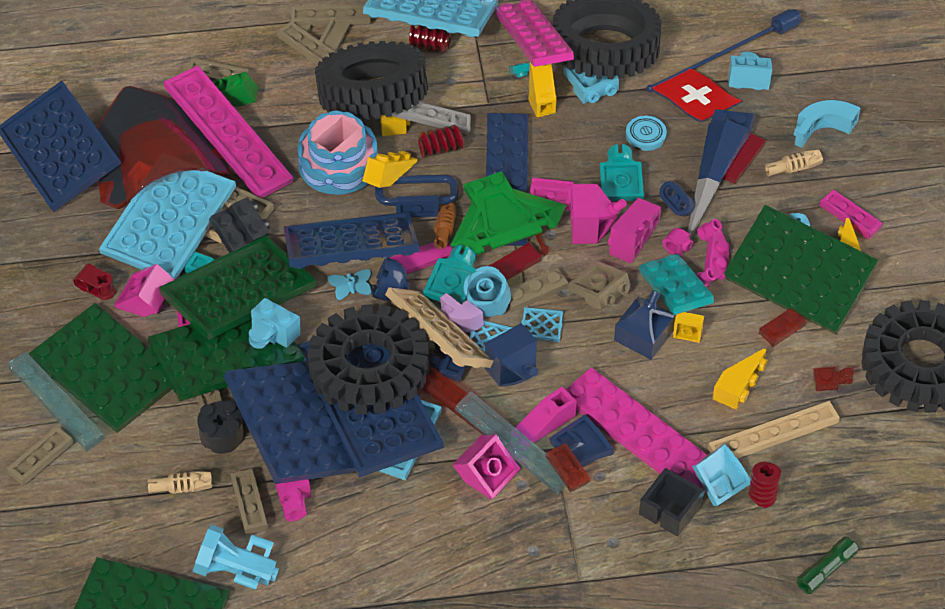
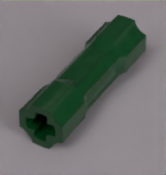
(839, 554)

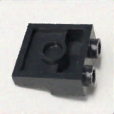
(239, 224)

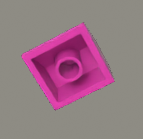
(142, 291)
(486, 465)

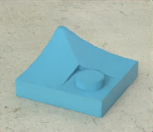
(721, 475)

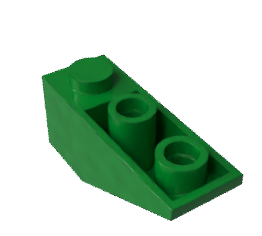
(238, 89)

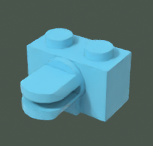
(749, 71)
(273, 325)

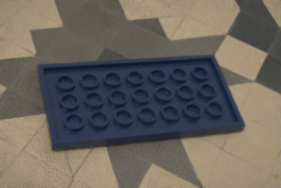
(384, 437)

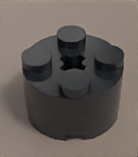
(220, 426)

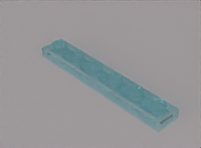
(56, 401)
(514, 441)

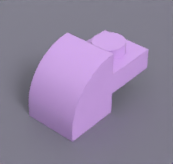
(464, 315)

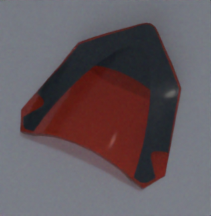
(151, 141)

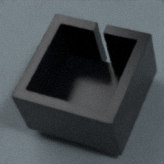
(671, 502)

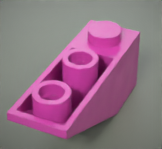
(548, 415)

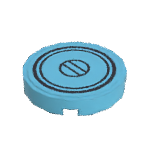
(646, 133)

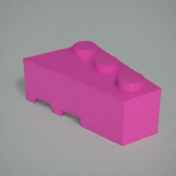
(633, 230)

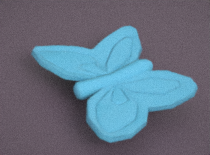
(351, 284)

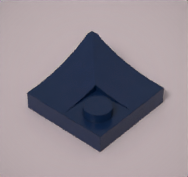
(583, 440)

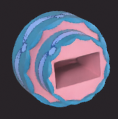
(335, 153)

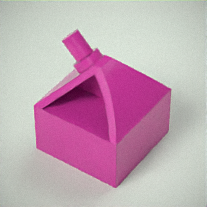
(591, 213)

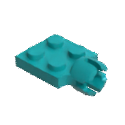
(621, 175)
(450, 275)

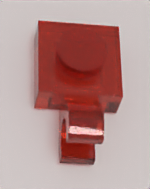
(828, 379)

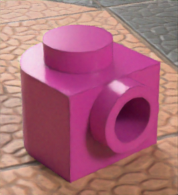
(677, 242)

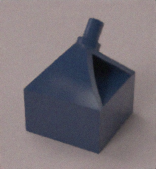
(645, 326)
(513, 356)

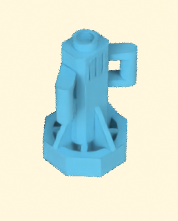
(220, 554)

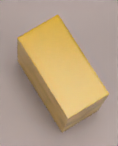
(688, 327)

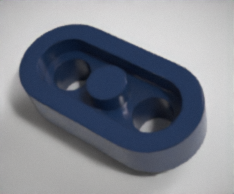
(677, 200)

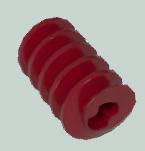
(429, 38)
(439, 139)
(764, 484)

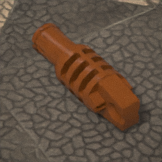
(444, 225)

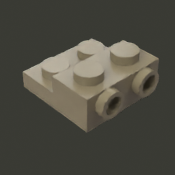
(600, 285)

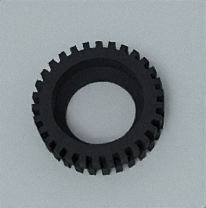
(609, 59)
(402, 82)

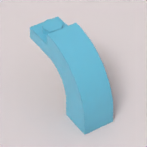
(825, 115)

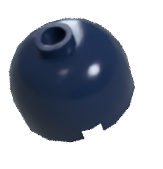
(391, 275)

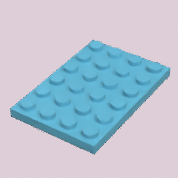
(450, 15)
(167, 220)

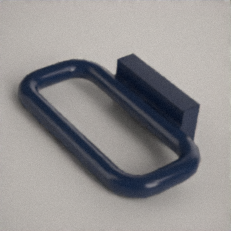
(420, 205)

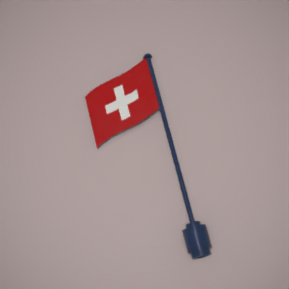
(700, 95)

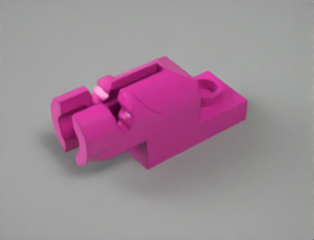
(292, 498)

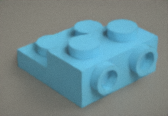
(589, 88)

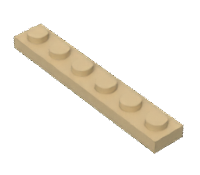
(779, 430)

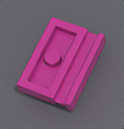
(553, 190)

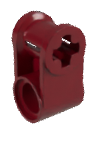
(95, 282)

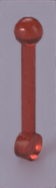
(544, 249)

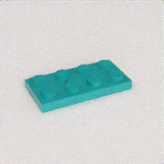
(676, 283)

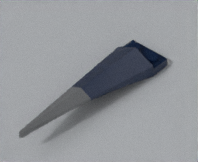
(723, 142)

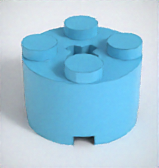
(488, 291)

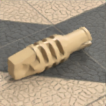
(795, 163)
(181, 482)

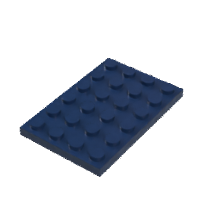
(58, 146)
(350, 239)
(288, 422)

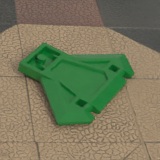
(503, 214)

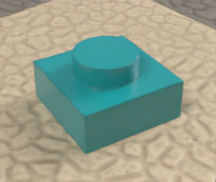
(520, 69)
(197, 261)

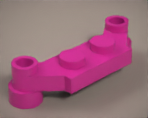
(716, 254)

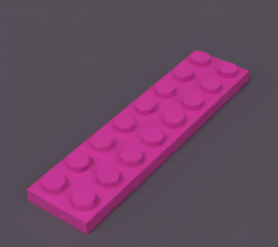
(533, 33)
(228, 132)
(635, 426)

